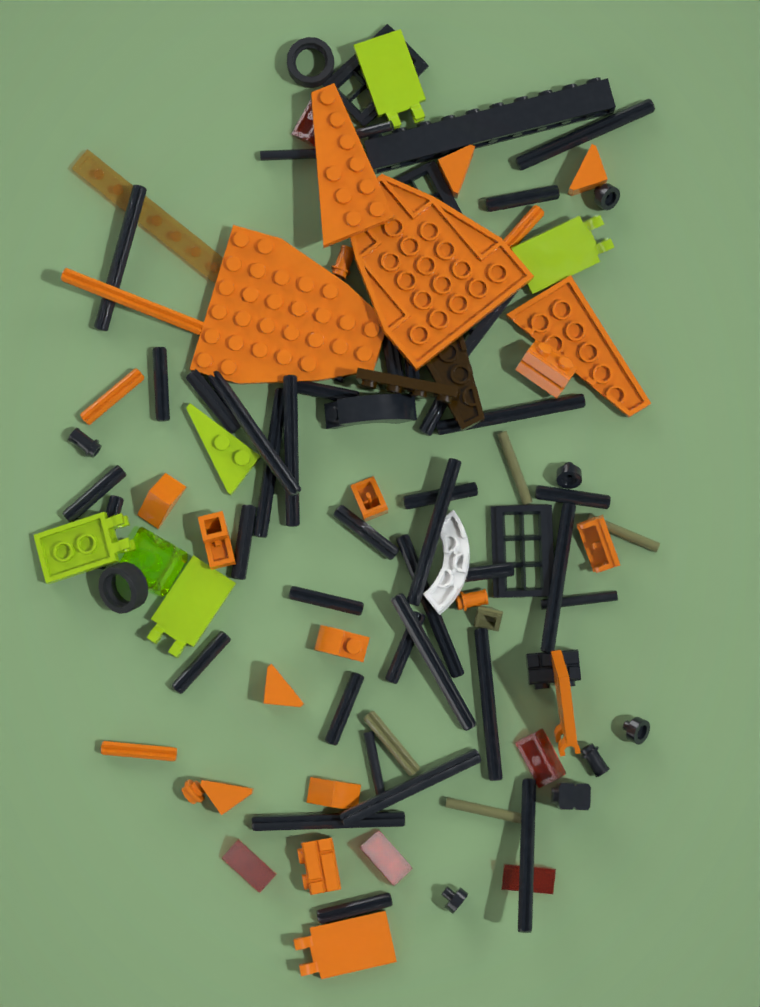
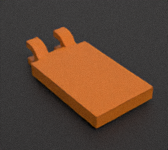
(565, 706)
(348, 945)

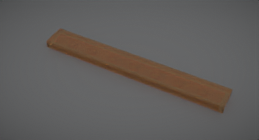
(151, 216)

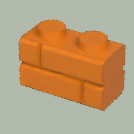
(546, 368)
(320, 866)

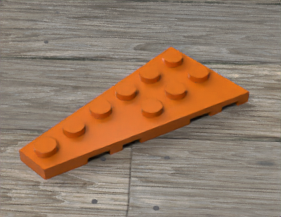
(346, 182)
(573, 331)

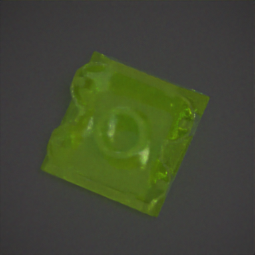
(157, 560)

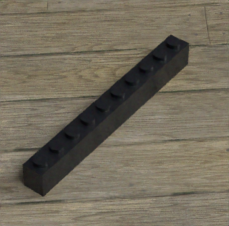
(490, 126)

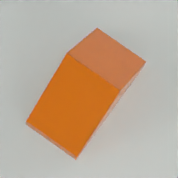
(455, 167)
(589, 174)
(369, 499)
(161, 500)
(279, 691)
(333, 793)
(225, 795)

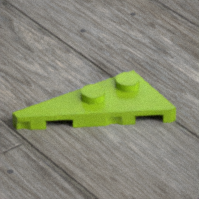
(229, 455)

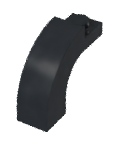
(370, 409)

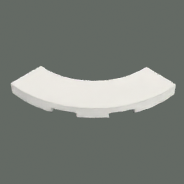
(455, 564)

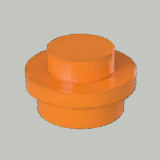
(193, 792)

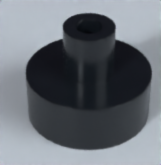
(606, 196)
(569, 476)
(637, 730)
(454, 899)

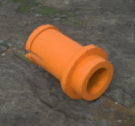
(343, 262)
(471, 599)

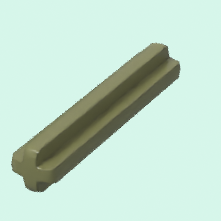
(391, 743)

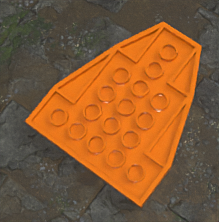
(432, 272)
(283, 317)

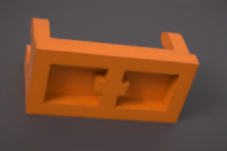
(598, 544)

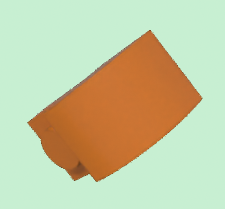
(216, 540)
(341, 643)

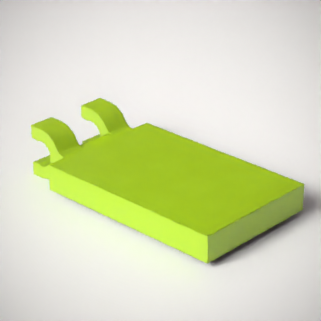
(391, 77)
(561, 251)
(81, 546)
(190, 605)

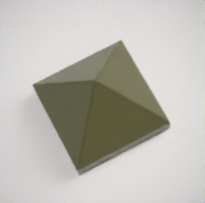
(488, 618)

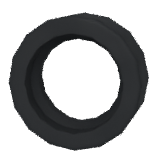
(310, 43)
(135, 580)

